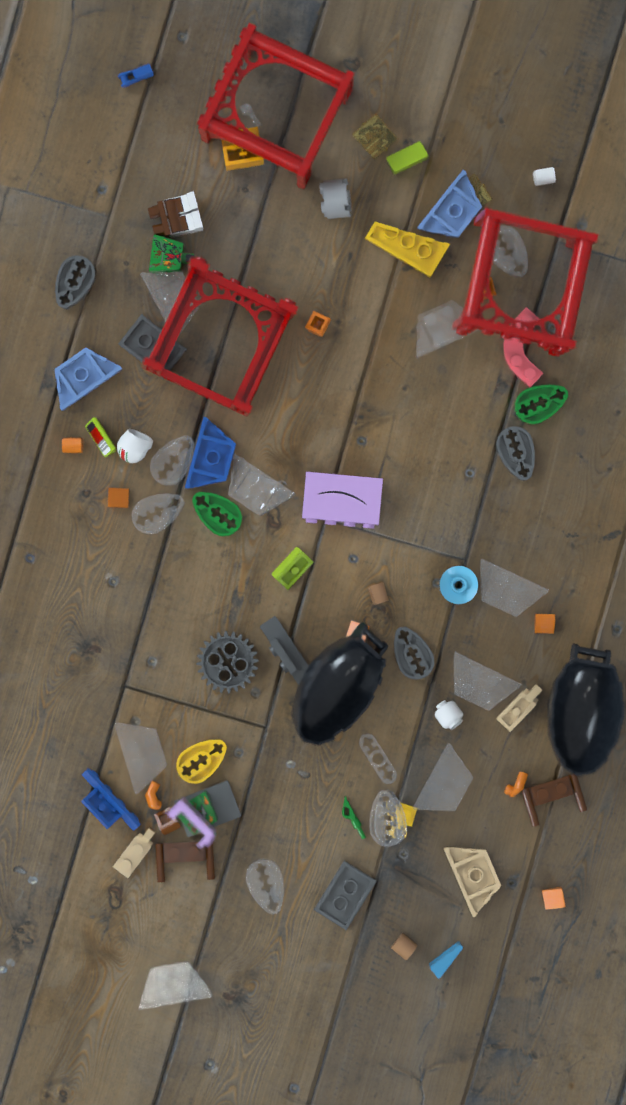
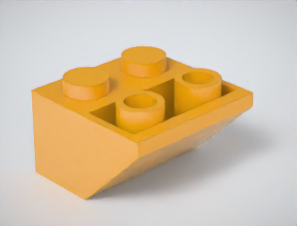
(237, 157)

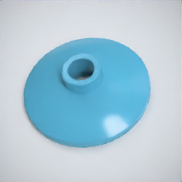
(463, 575)

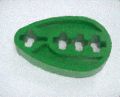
(533, 394)
(226, 506)

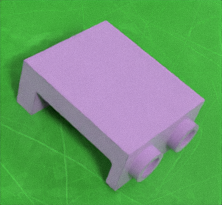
(196, 818)

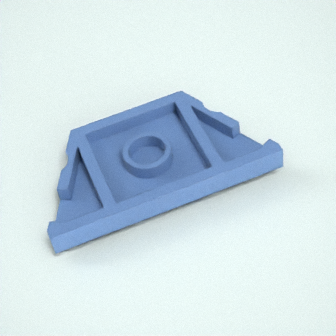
(453, 210)
(82, 375)

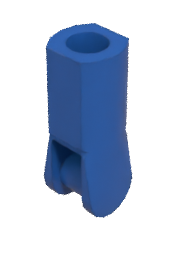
(139, 74)

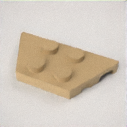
(474, 875)

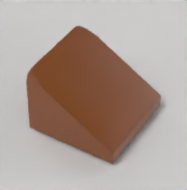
(165, 823)

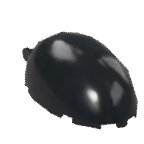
(338, 686)
(585, 711)

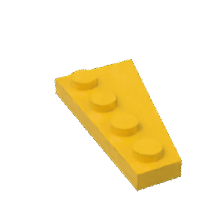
(415, 250)

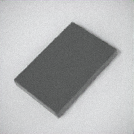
(142, 338)
(222, 801)
(345, 895)

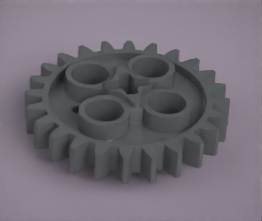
(212, 671)

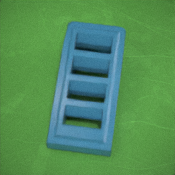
(444, 960)

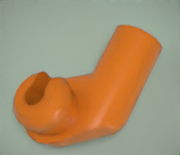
(518, 786)
(151, 798)

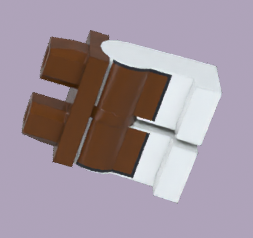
(177, 215)

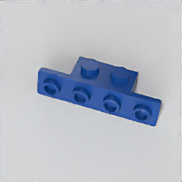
(105, 805)

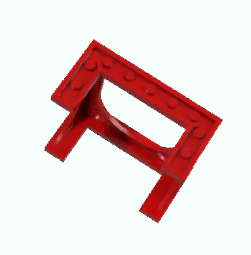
(214, 126)
(472, 314)
(280, 316)

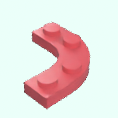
(515, 355)

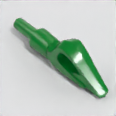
(352, 816)

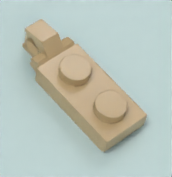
(519, 708)
(134, 853)

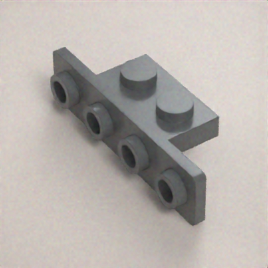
(284, 648)

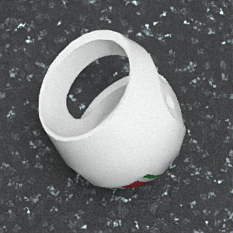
(133, 446)

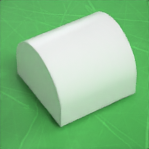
(544, 176)

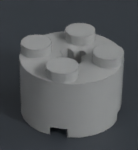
(336, 198)

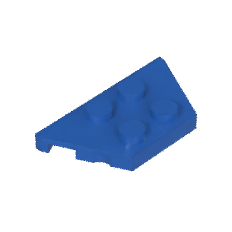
(211, 456)

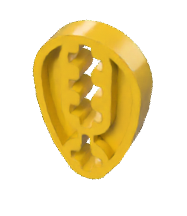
(205, 770)

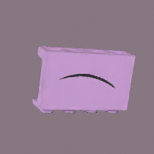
(342, 499)

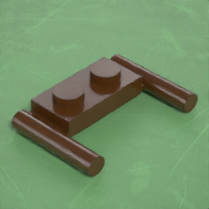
(552, 791)
(183, 852)

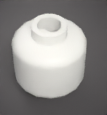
(449, 714)

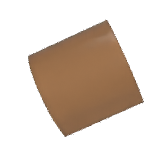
(378, 593)
(404, 946)

